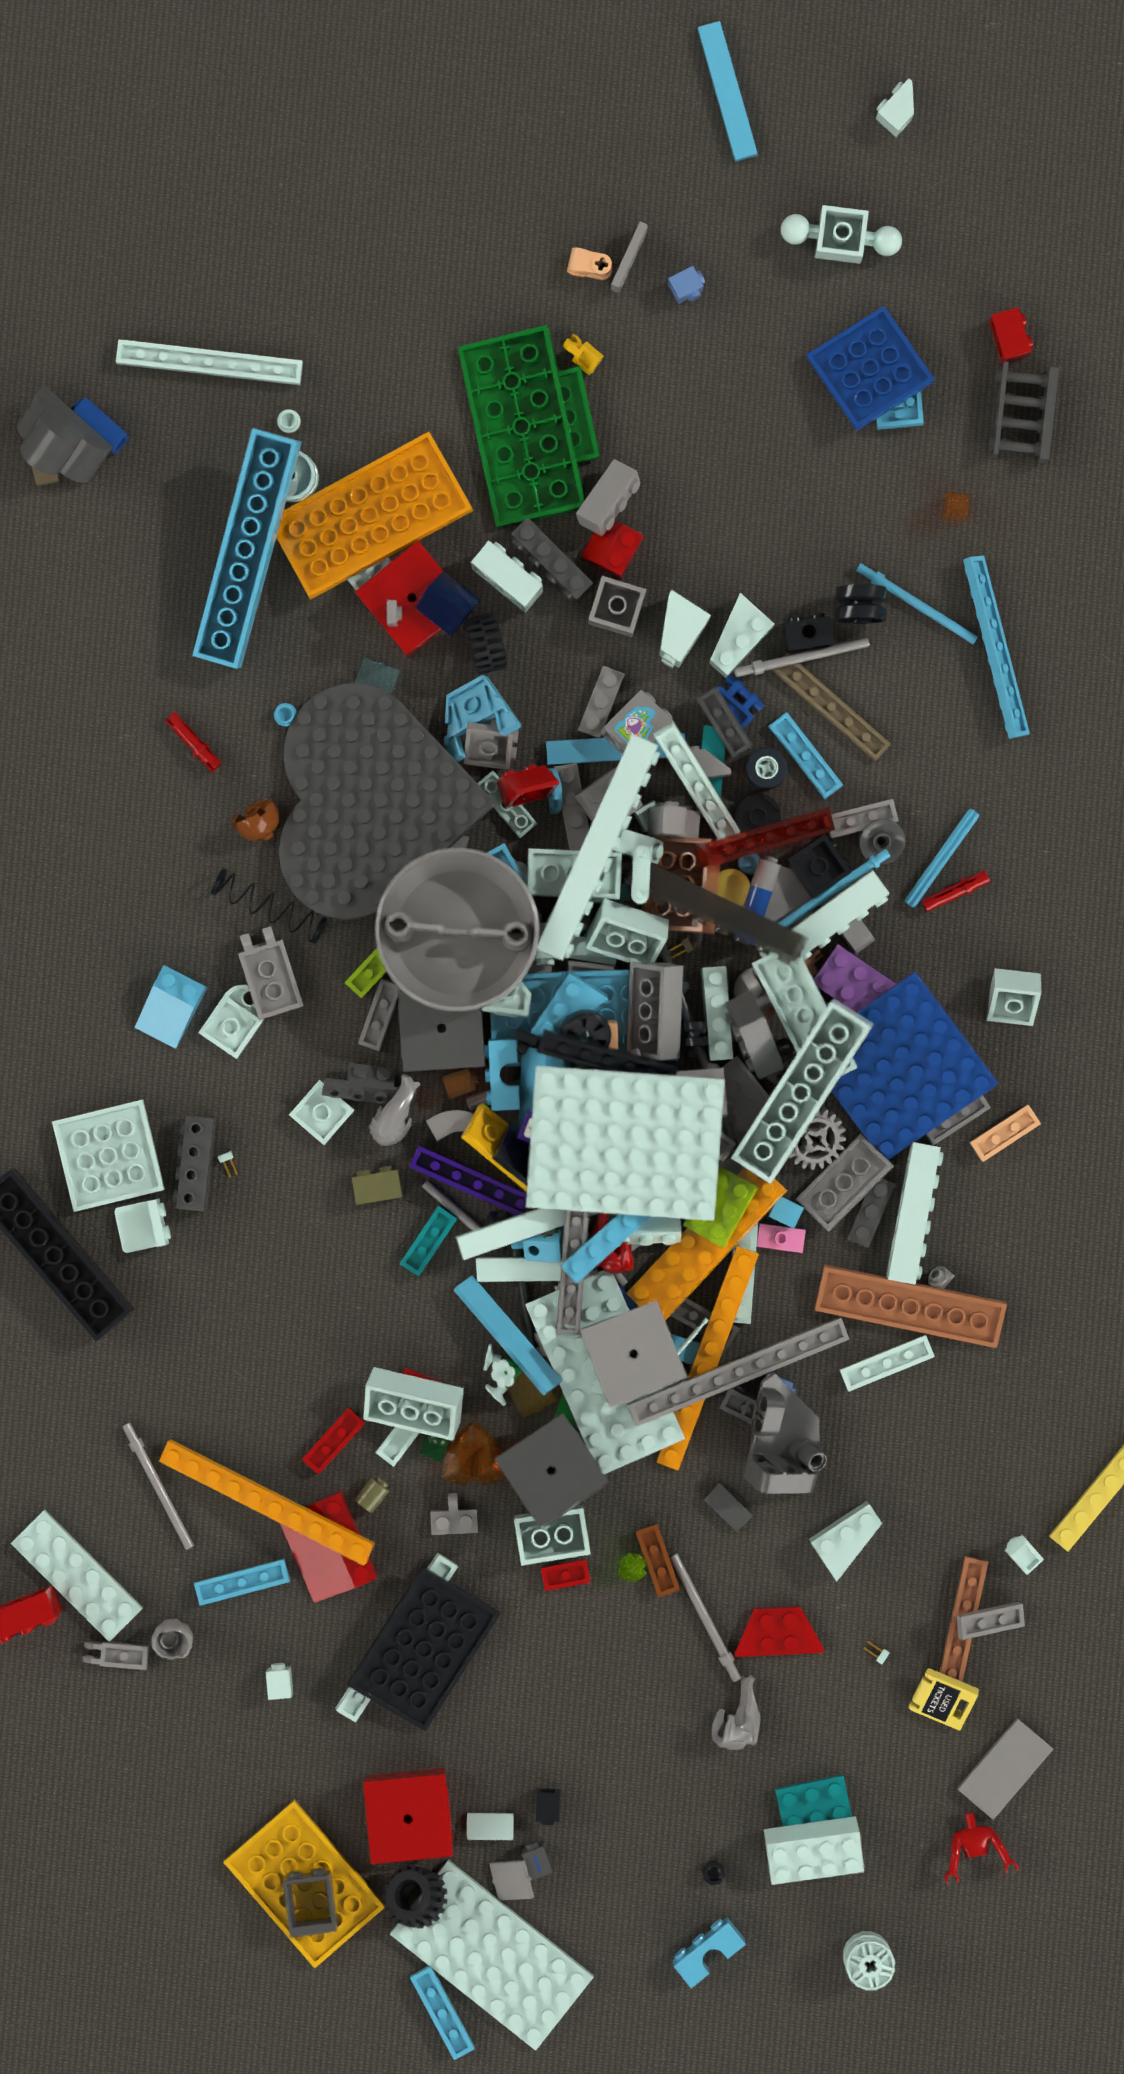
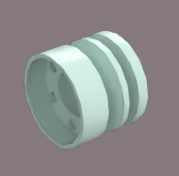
(868, 1947)

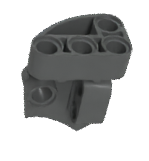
(784, 1442)

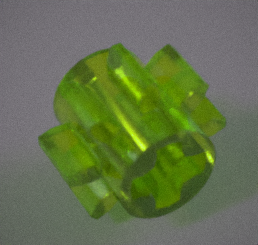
(632, 1567)

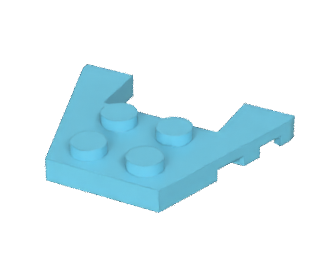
(478, 704)

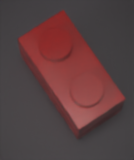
(1011, 335)

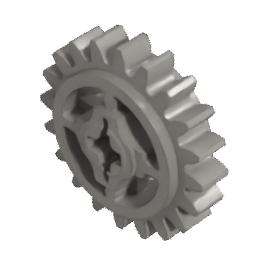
(826, 1120)

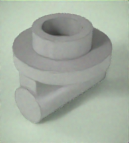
(940, 1277)

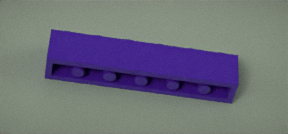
(470, 1180)

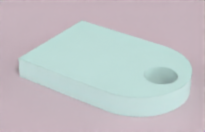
(232, 1022)

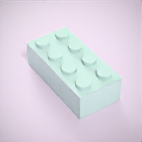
(413, 1403)
(814, 1850)

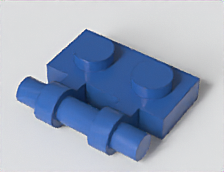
(740, 712)

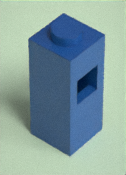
(101, 424)

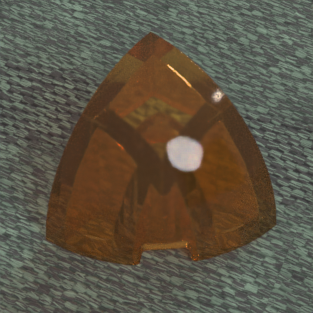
(472, 1457)

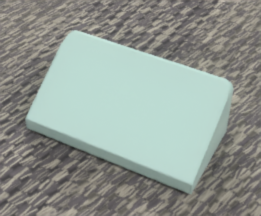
(490, 1826)

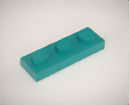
(428, 1241)

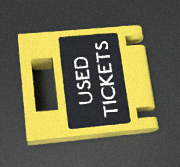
(939, 1696)

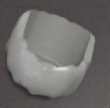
(172, 1639)

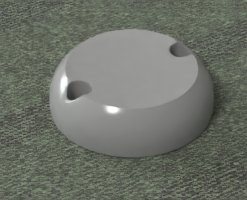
(457, 929)

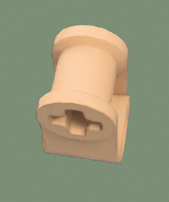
(586, 264)

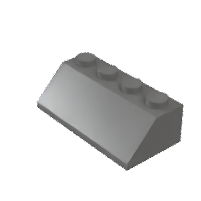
(655, 1009)

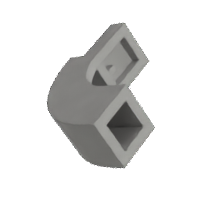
(449, 1122)

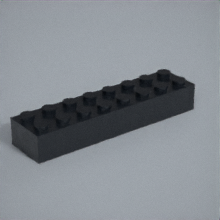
(59, 1258)

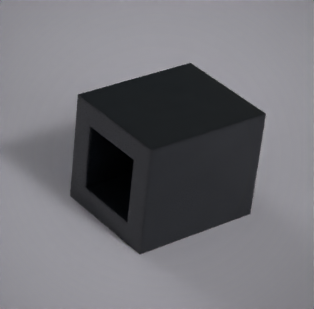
(547, 1806)

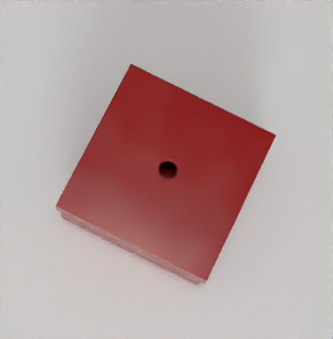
(406, 582)
(408, 1816)

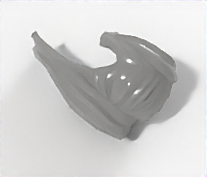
(389, 1122)
(743, 1726)

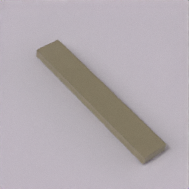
(833, 709)

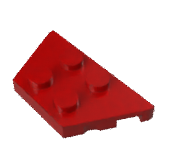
(778, 1633)

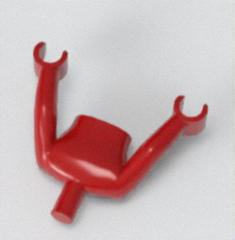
(974, 1843)

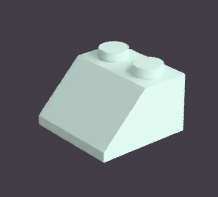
(1014, 997)

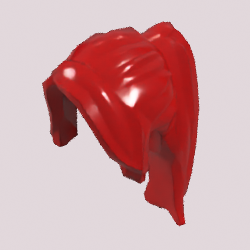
(620, 1258)

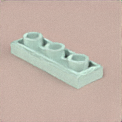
(516, 817)

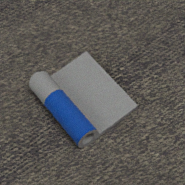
(775, 892)

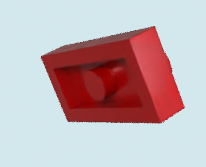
(565, 1574)

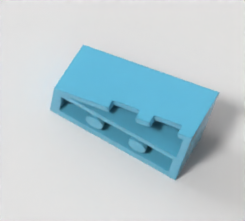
(570, 996)

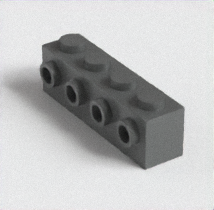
(552, 560)
(195, 1163)

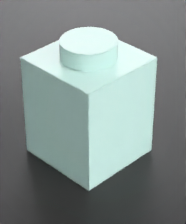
(279, 1681)

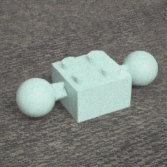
(841, 234)

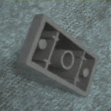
(60, 439)

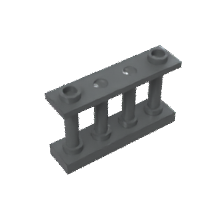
(1045, 403)

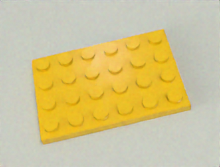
(297, 1844)

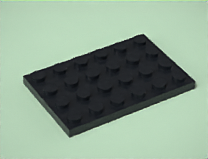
(423, 1648)

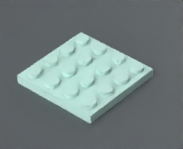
(108, 1155)

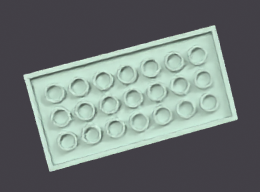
(605, 1430)
(497, 1958)

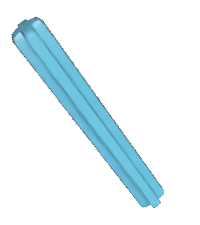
(941, 858)

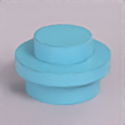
(284, 714)

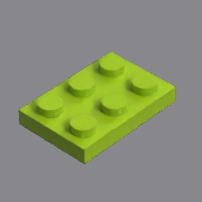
(731, 1202)

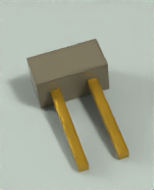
(687, 944)

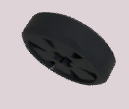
(587, 1021)

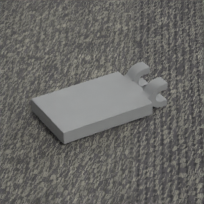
(269, 975)

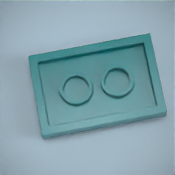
(813, 1801)

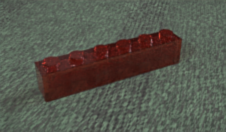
(764, 837)

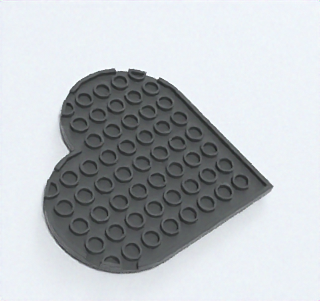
(370, 799)

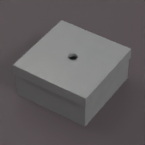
(633, 1354)

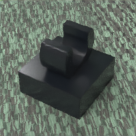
(525, 1039)

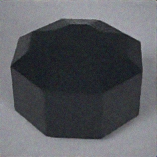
(713, 1872)

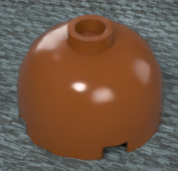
(258, 821)

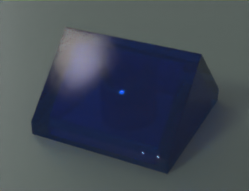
(447, 603)

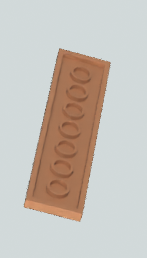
(910, 1306)

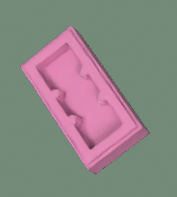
(781, 1238)

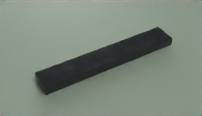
(599, 1056)

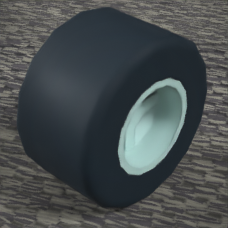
(762, 762)

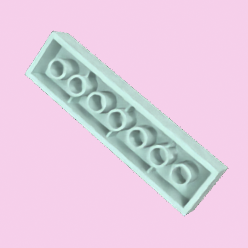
(802, 1090)

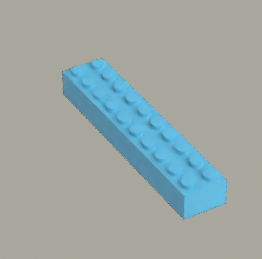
(246, 548)

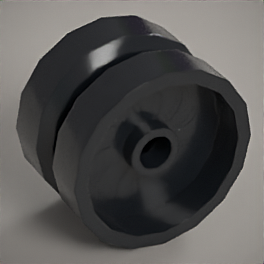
(860, 604)

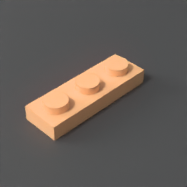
(1005, 1133)

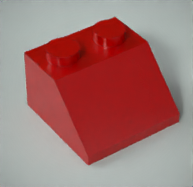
(613, 549)
(526, 786)

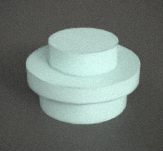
(288, 421)

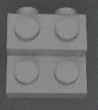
(488, 747)

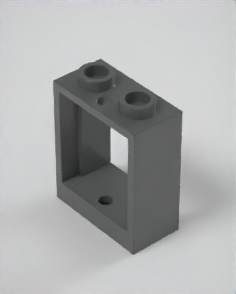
(314, 1926)

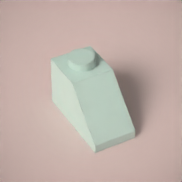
(631, 840)

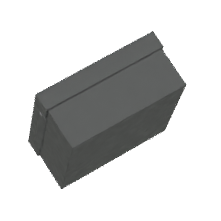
(439, 1037)
(552, 1471)

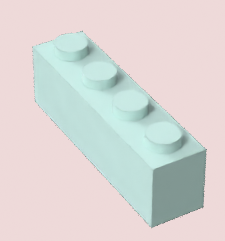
(718, 1028)

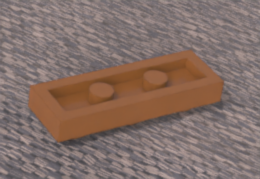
(657, 1560)

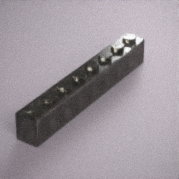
(725, 915)

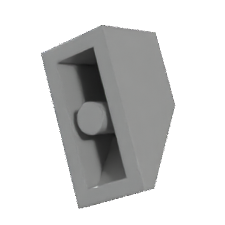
(710, 764)

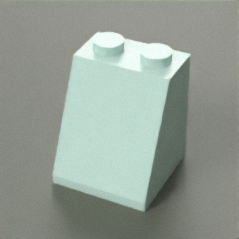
(681, 629)

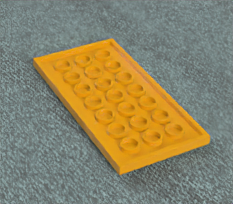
(371, 515)

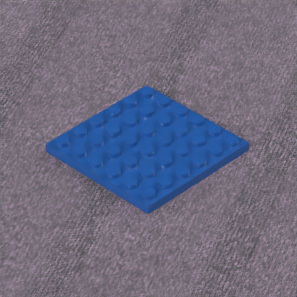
(910, 1069)

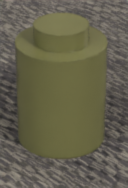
(373, 1493)

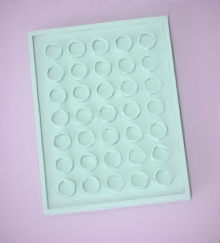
(625, 1143)

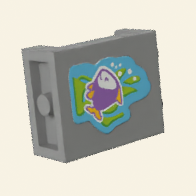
(638, 717)

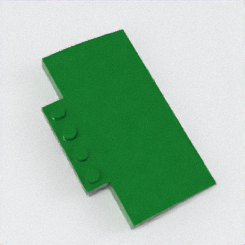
(528, 425)

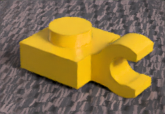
(584, 354)

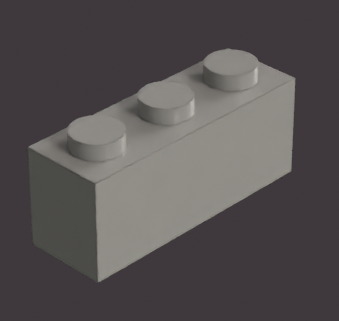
(608, 497)

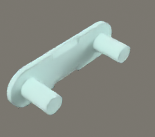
(641, 874)

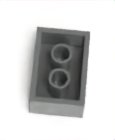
(753, 1035)

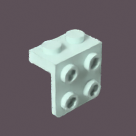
(142, 1225)

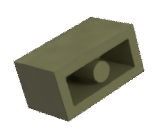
(377, 1186)

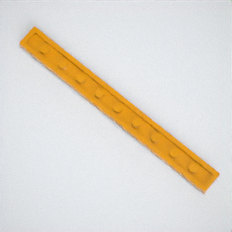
(712, 1345)
(267, 1502)

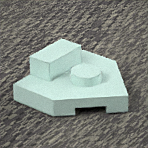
(514, 1004)

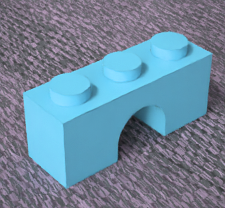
(499, 1054)
(721, 1937)

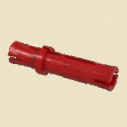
(197, 746)
(955, 891)

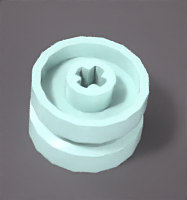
(305, 479)

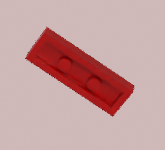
(333, 1440)

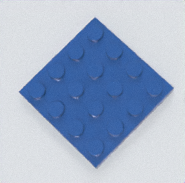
(870, 368)

